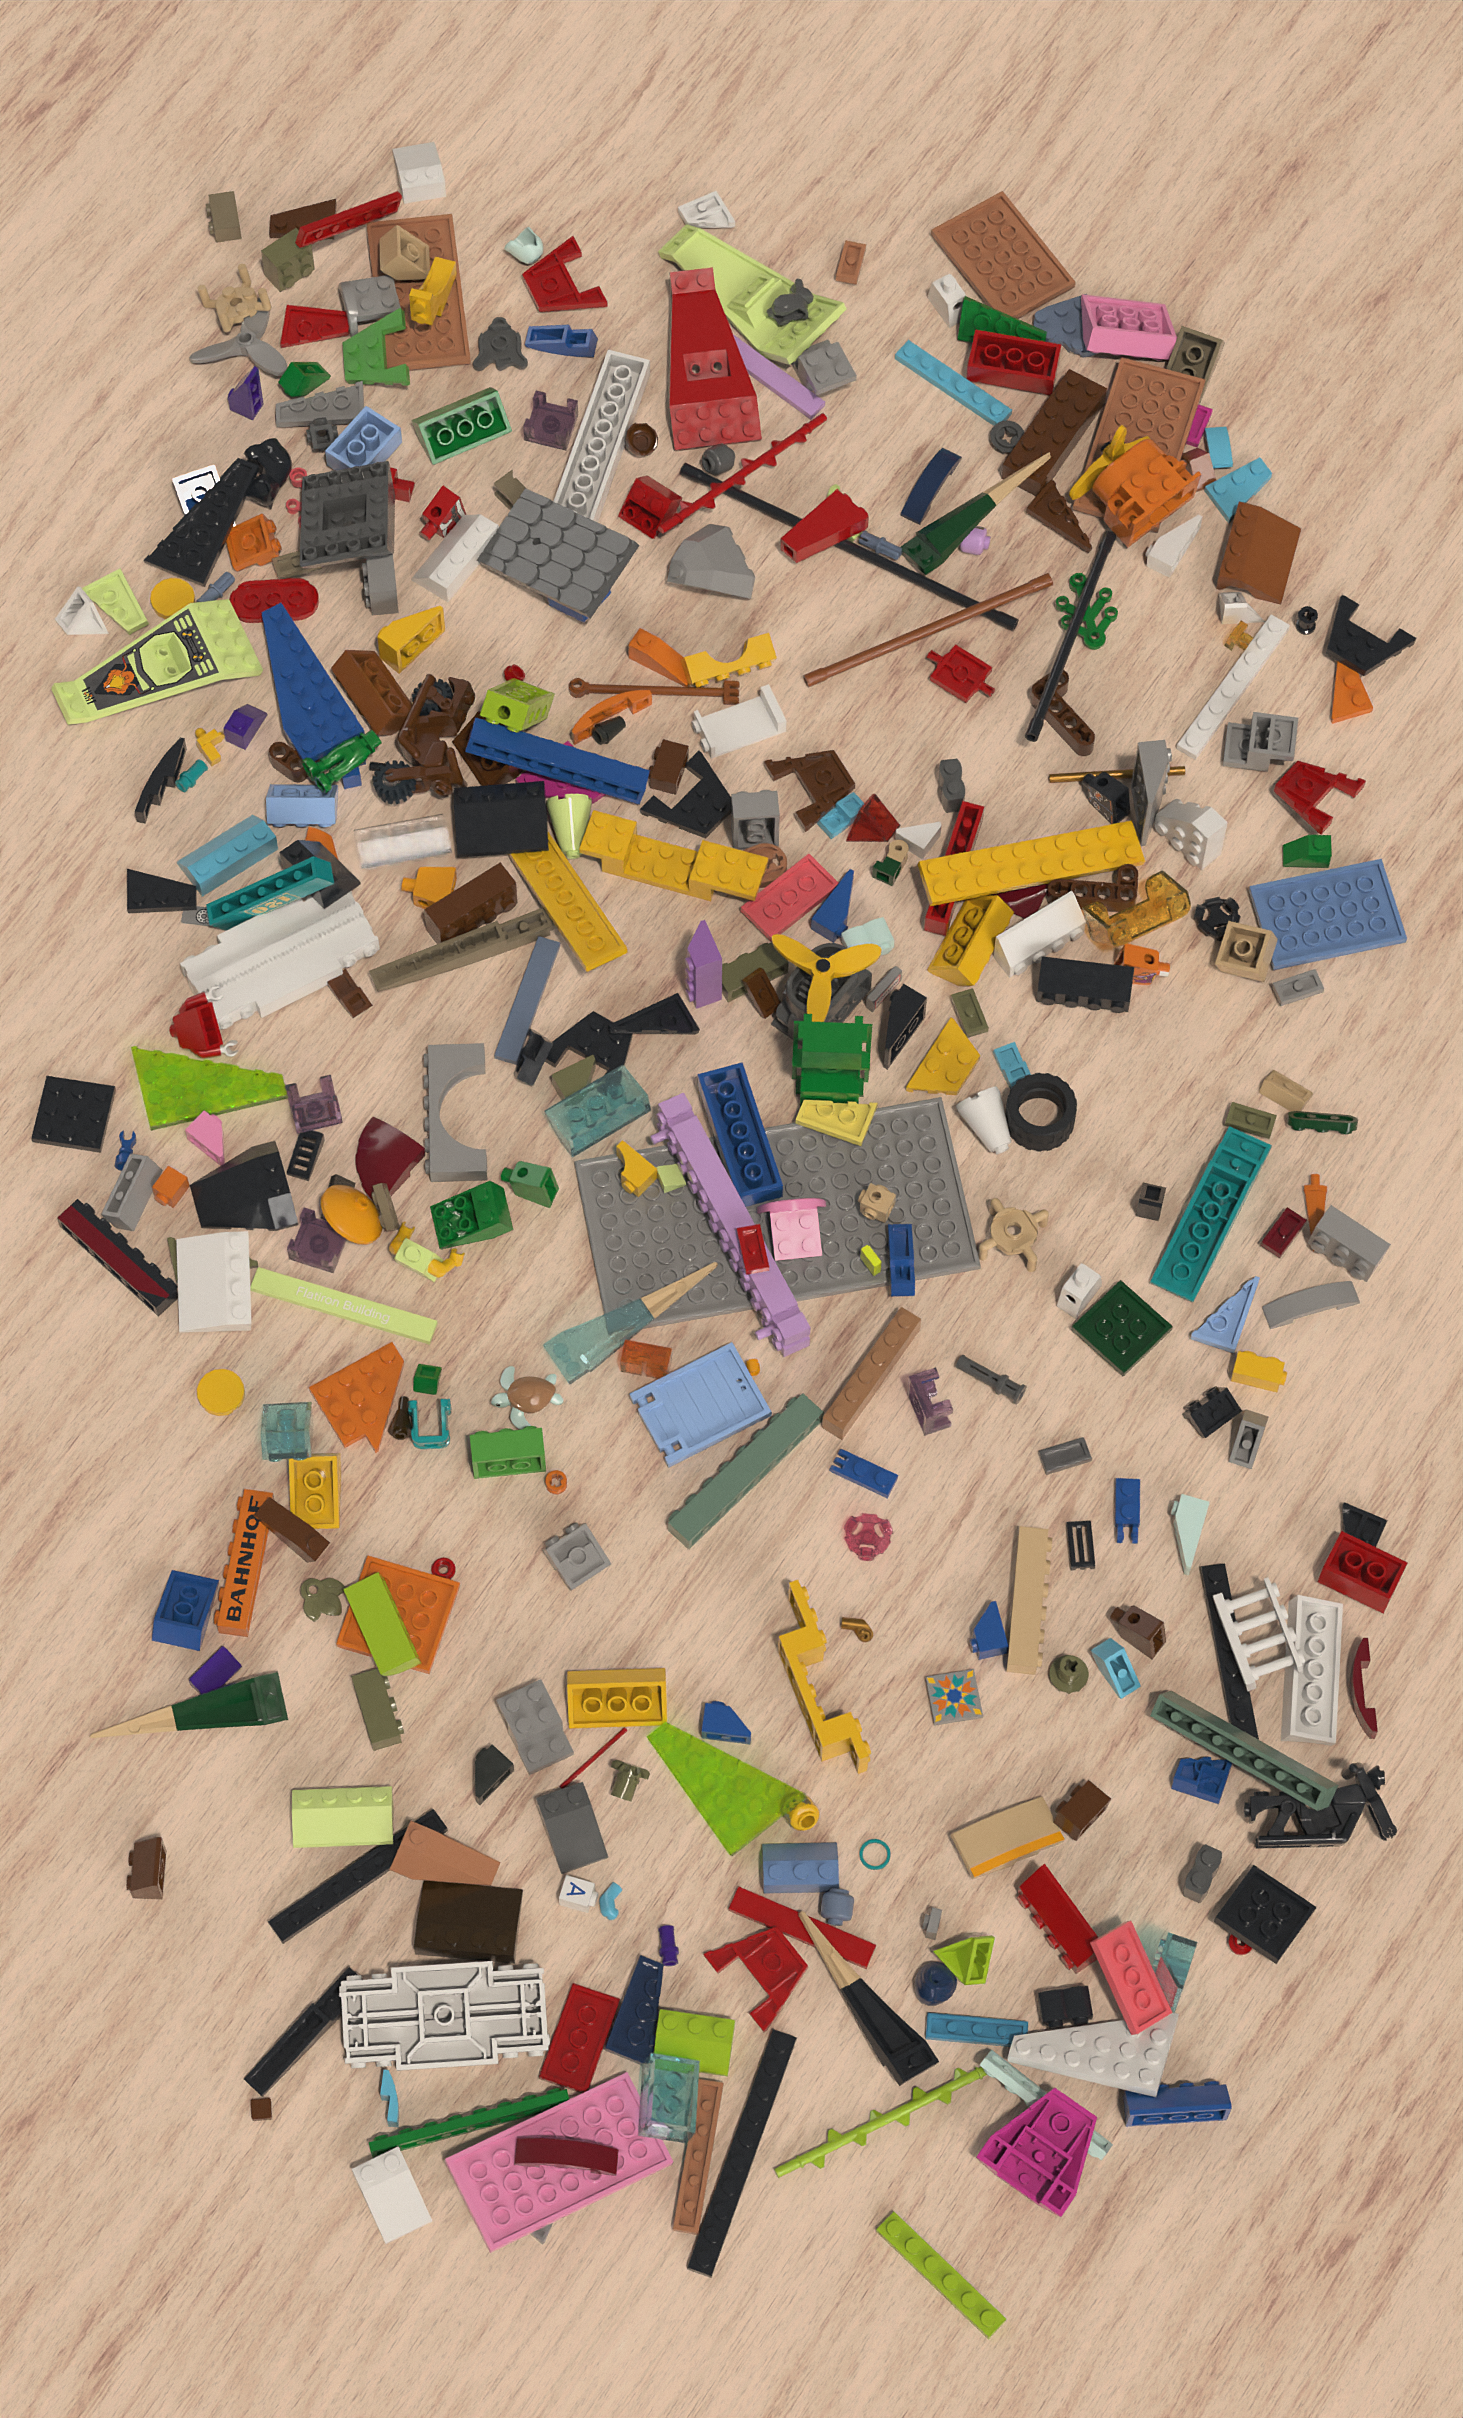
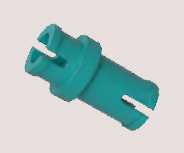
(189, 777)

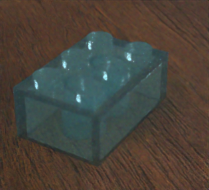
(287, 1431)
(668, 2098)

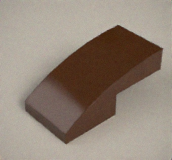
(349, 994)

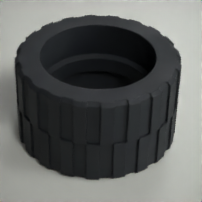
(1046, 1087)

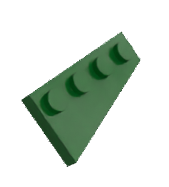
(985, 318)

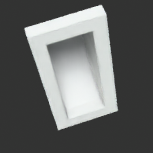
(920, 837)

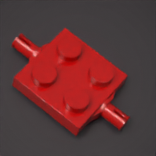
(960, 673)

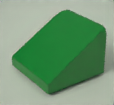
(427, 1379)

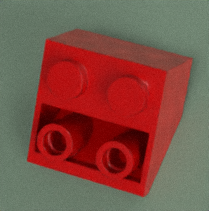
(649, 505)

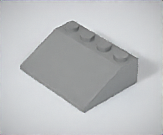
(1149, 783)

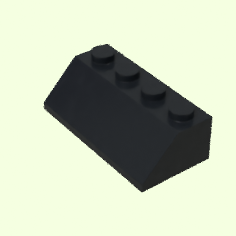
(1085, 984)

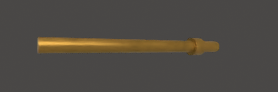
(1117, 774)

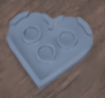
(1064, 325)

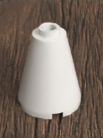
(987, 1119)

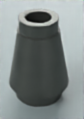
(607, 730)

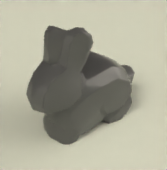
(791, 306)

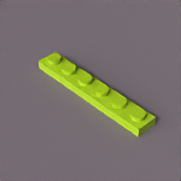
(941, 2275)

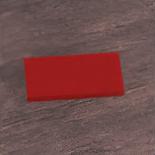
(579, 2038)

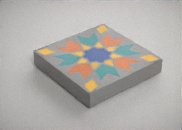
(954, 1697)

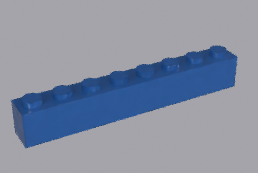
(557, 761)

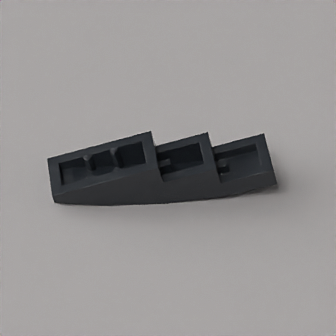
(163, 775)

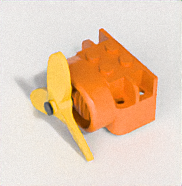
(1136, 485)

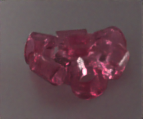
(867, 1536)

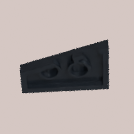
(158, 894)

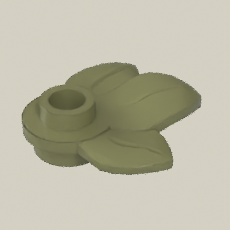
(325, 1599)

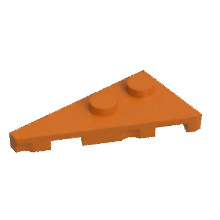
(1349, 695)

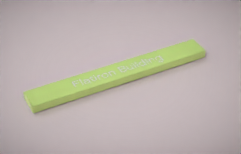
(343, 1305)

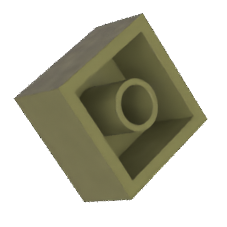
(286, 262)

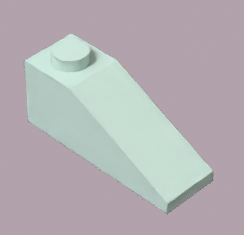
(1188, 1524)

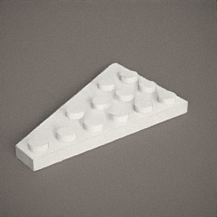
(1101, 2053)

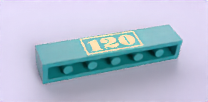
(270, 893)

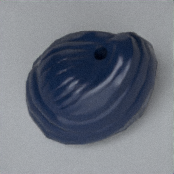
(934, 1984)

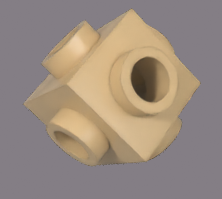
(876, 1202)

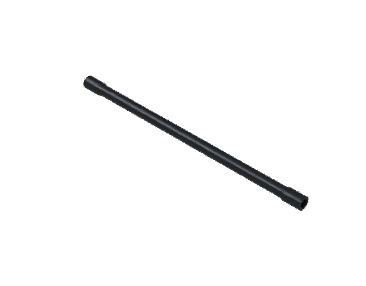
(1036, 723)

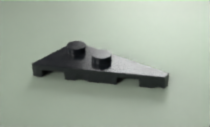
(663, 1017)

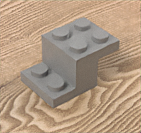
(824, 367)
(1265, 739)
(535, 1727)

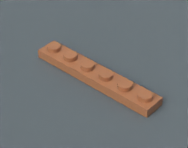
(698, 2159)

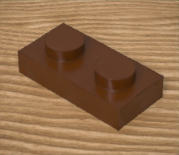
(761, 992)

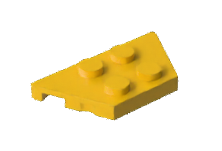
(946, 1063)

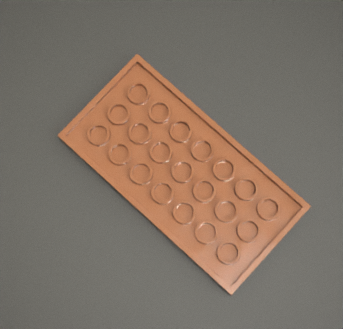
(425, 344)
(1149, 404)

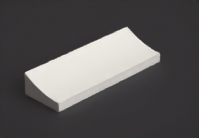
(1312, 1695)

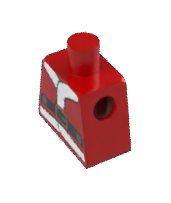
(442, 514)

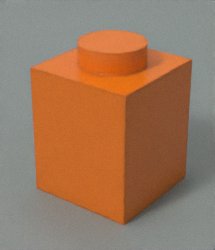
(170, 1187)

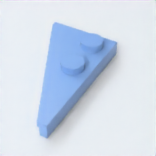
(1226, 1325)

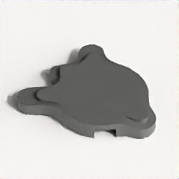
(500, 346)

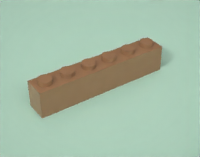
(871, 1373)

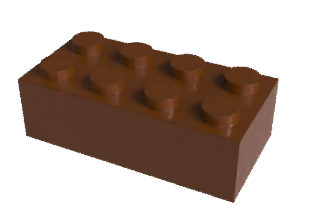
(472, 904)

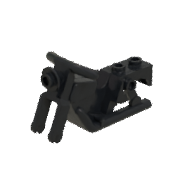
(1330, 1825)

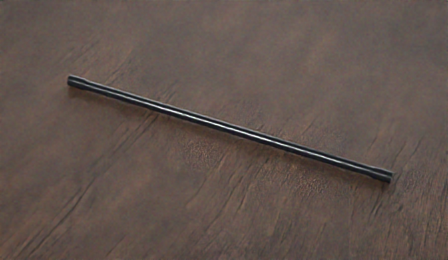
(999, 617)

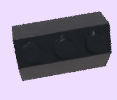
(343, 879)

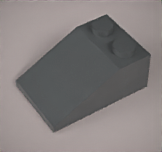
(571, 1827)

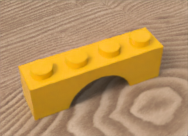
(701, 667)

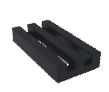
(1082, 1564)

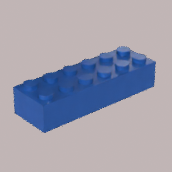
(740, 1134)

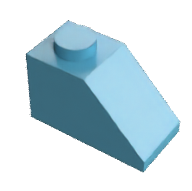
(1116, 1667)

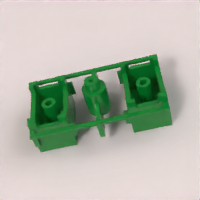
(831, 1059)

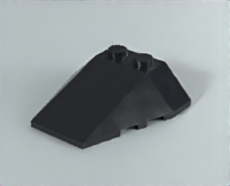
(246, 1193)

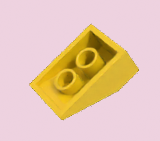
(409, 636)
(316, 1489)

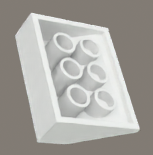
(214, 1282)

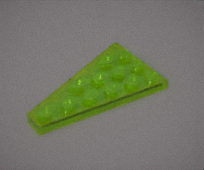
(183, 1087)
(728, 1793)

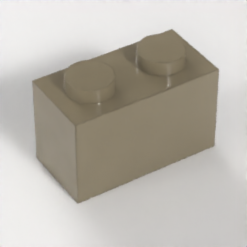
(224, 217)

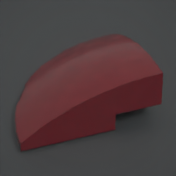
(385, 1156)

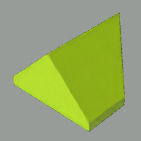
(968, 1958)

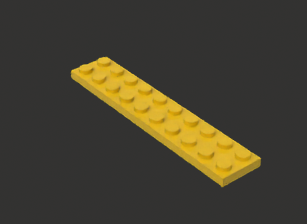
(1030, 863)

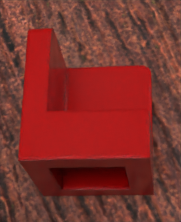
(402, 488)

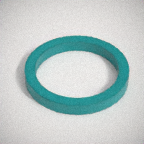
(879, 1842)

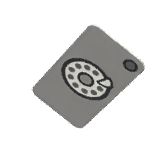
(196, 917)

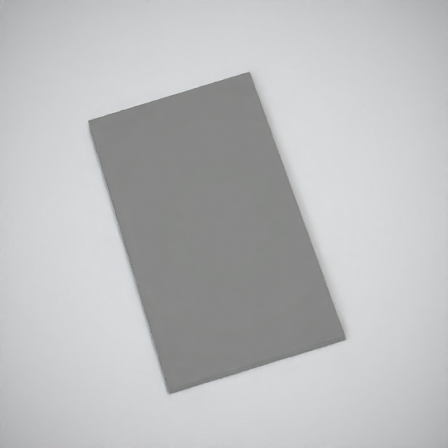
(665, 1236)

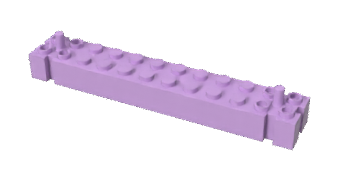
(726, 1214)

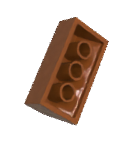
(373, 690)

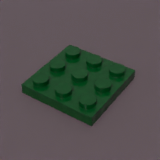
(1122, 1328)

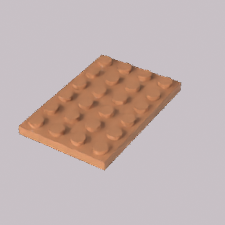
(1003, 257)

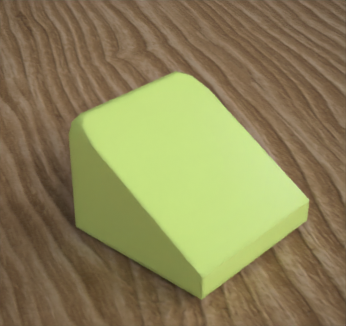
(670, 1177)

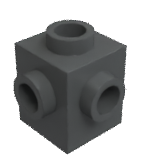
(321, 442)

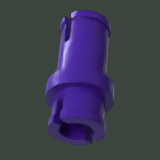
(668, 1947)

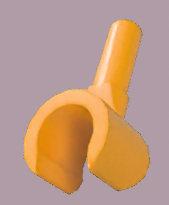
(753, 1367)

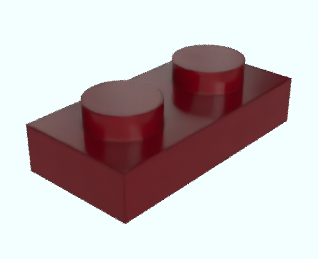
(1283, 1232)

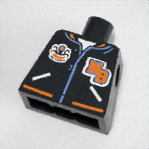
(1108, 796)

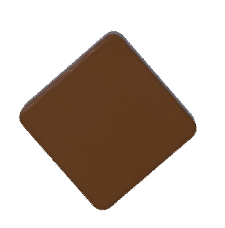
(261, 2109)

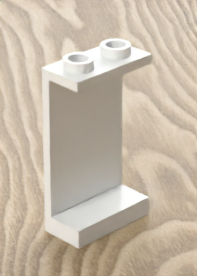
(740, 724)

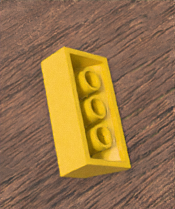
(971, 940)
(617, 1698)

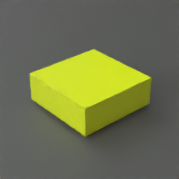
(871, 1260)

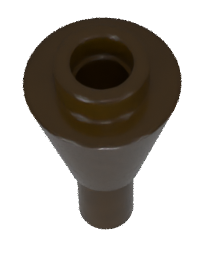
(401, 1426)

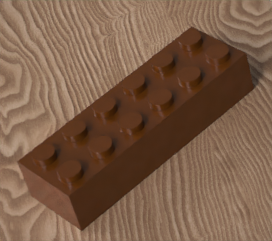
(1056, 429)

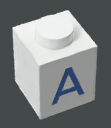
(578, 1894)

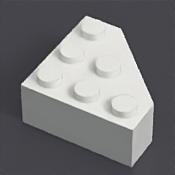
(1193, 831)

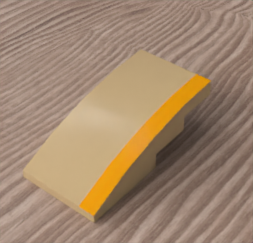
(1007, 1837)

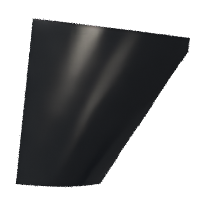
(532, 1057)

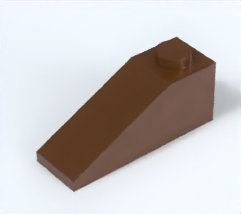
(292, 1530)

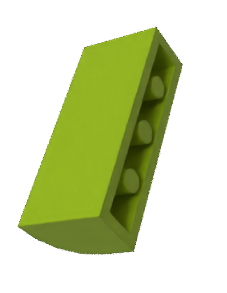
(382, 1625)

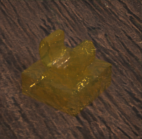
(1239, 637)

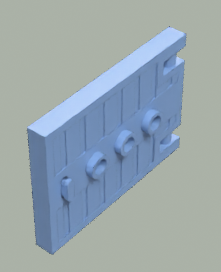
(701, 1404)

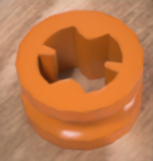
(563, 1483)

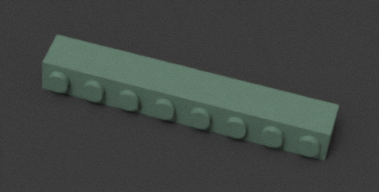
(745, 1471)
(1244, 1750)

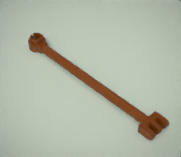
(729, 692)

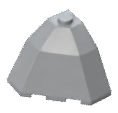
(712, 563)

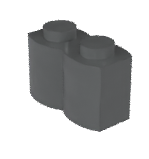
(951, 785)
(1202, 1873)

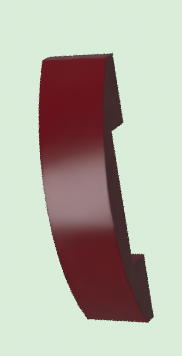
(1365, 1716)
(566, 2154)

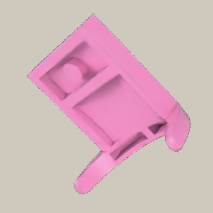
(794, 1227)

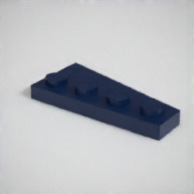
(636, 2020)

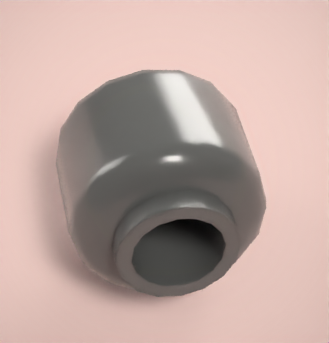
(718, 459)

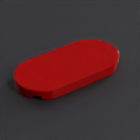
(256, 596)

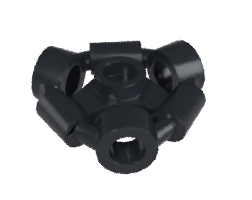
(1217, 916)

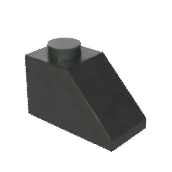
(490, 1772)

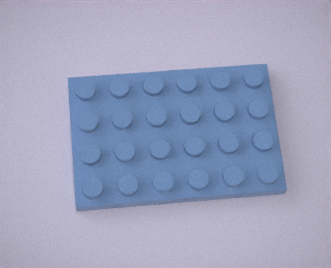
(1328, 913)

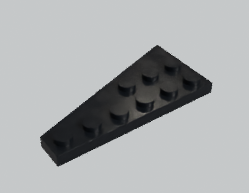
(201, 534)

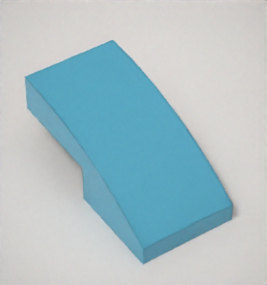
(1219, 447)
(841, 816)
(1011, 1063)
(388, 2093)

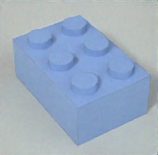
(364, 441)

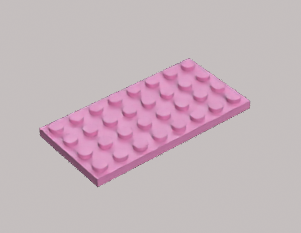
(518, 2200)

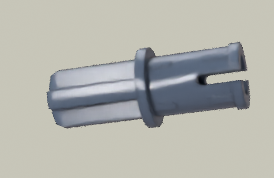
(880, 545)
(218, 588)

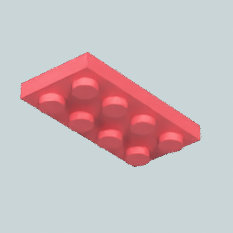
(789, 897)
(1131, 1977)

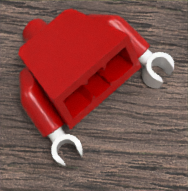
(198, 1027)

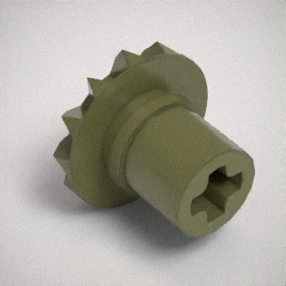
(1069, 1674)
(627, 1779)

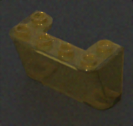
(1165, 904)

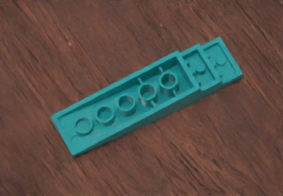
(1211, 1214)

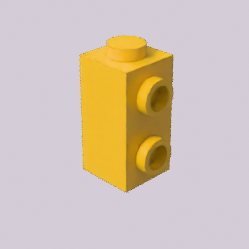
(1259, 1371)

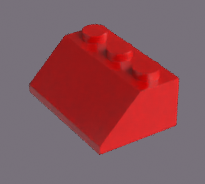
(1362, 1572)

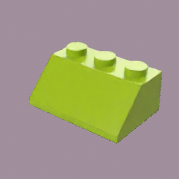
(696, 2038)

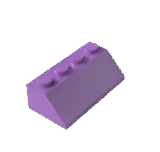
(703, 968)

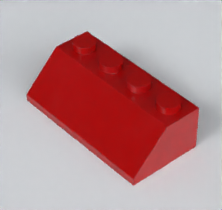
(1059, 1919)

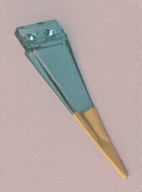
(591, 1343)

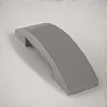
(1309, 1302)

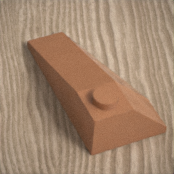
(438, 1858)

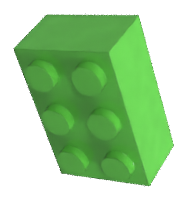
(508, 1452)

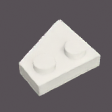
(707, 212)

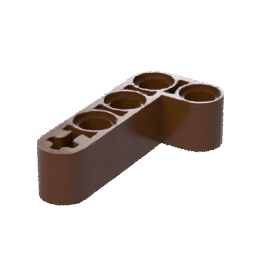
(1080, 737)
(287, 762)
(1093, 889)

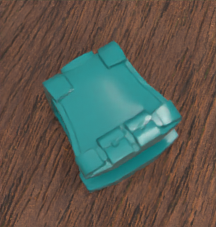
(430, 1442)

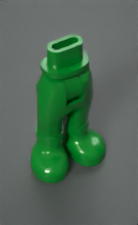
(351, 753)

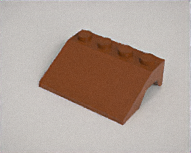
(1259, 553)

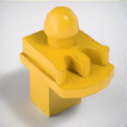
(206, 744)

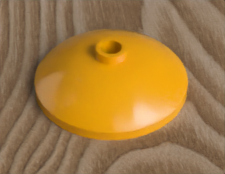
(351, 1214)

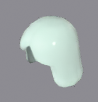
(526, 246)

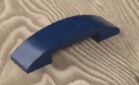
(929, 484)

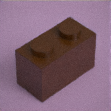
(668, 767)
(1081, 1810)

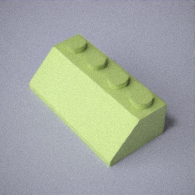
(342, 1817)

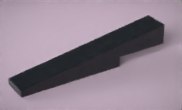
(298, 2038)

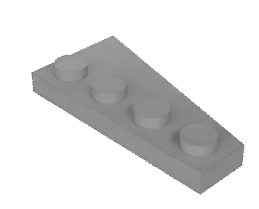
(338, 406)

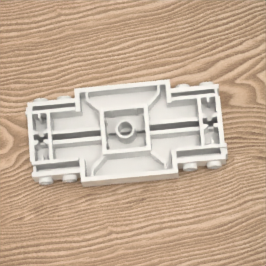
(280, 957)
(444, 2015)

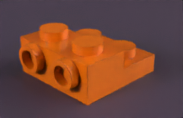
(253, 542)

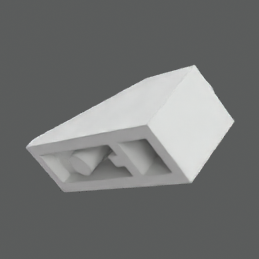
(1171, 547)

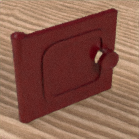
(1025, 900)

